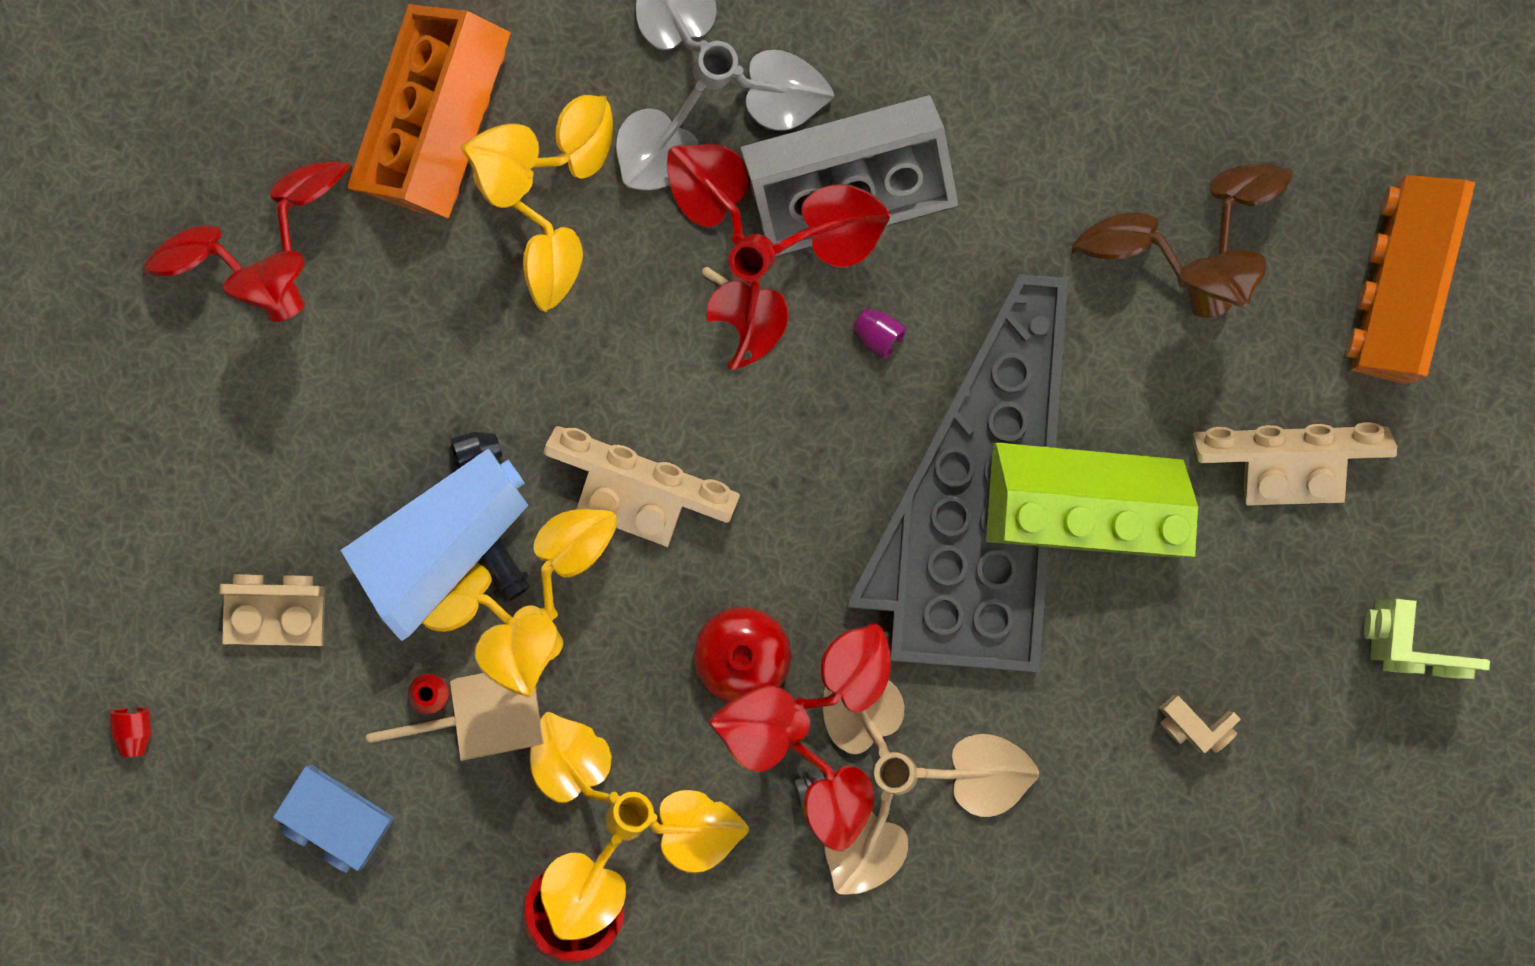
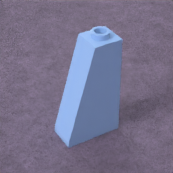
(435, 540)

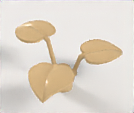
(988, 782)

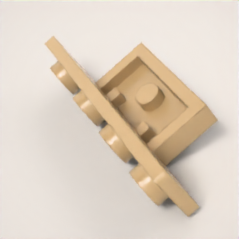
(1294, 463)
(638, 490)

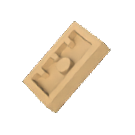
(273, 612)

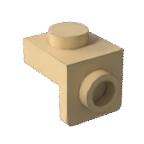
(1184, 724)

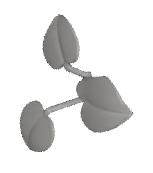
(780, 97)

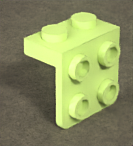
(1392, 639)

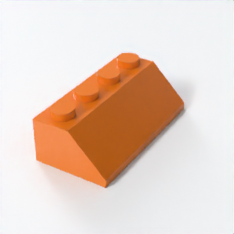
(429, 109)
(1410, 277)

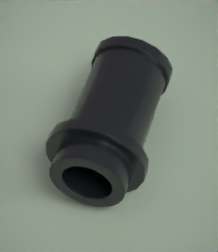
(504, 572)

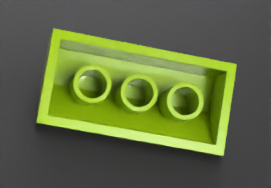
(1091, 501)

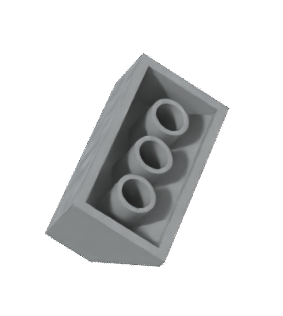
(889, 152)

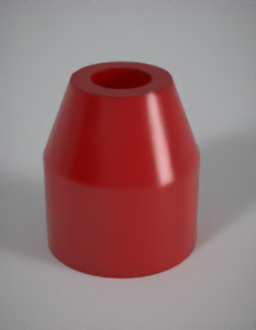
(440, 693)
(130, 731)

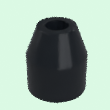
(472, 444)

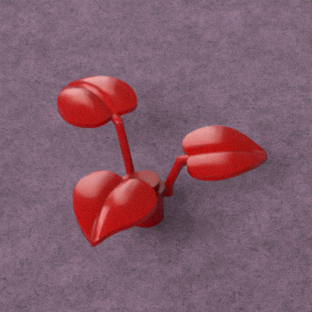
(840, 219)
(269, 281)
(769, 721)

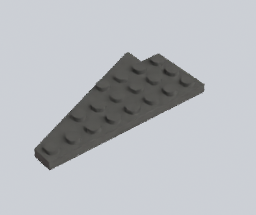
(948, 586)

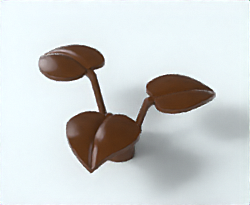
(1211, 281)

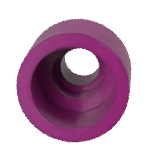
(879, 331)

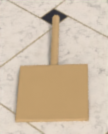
(485, 717)

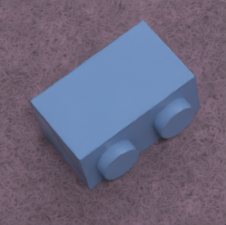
(333, 819)

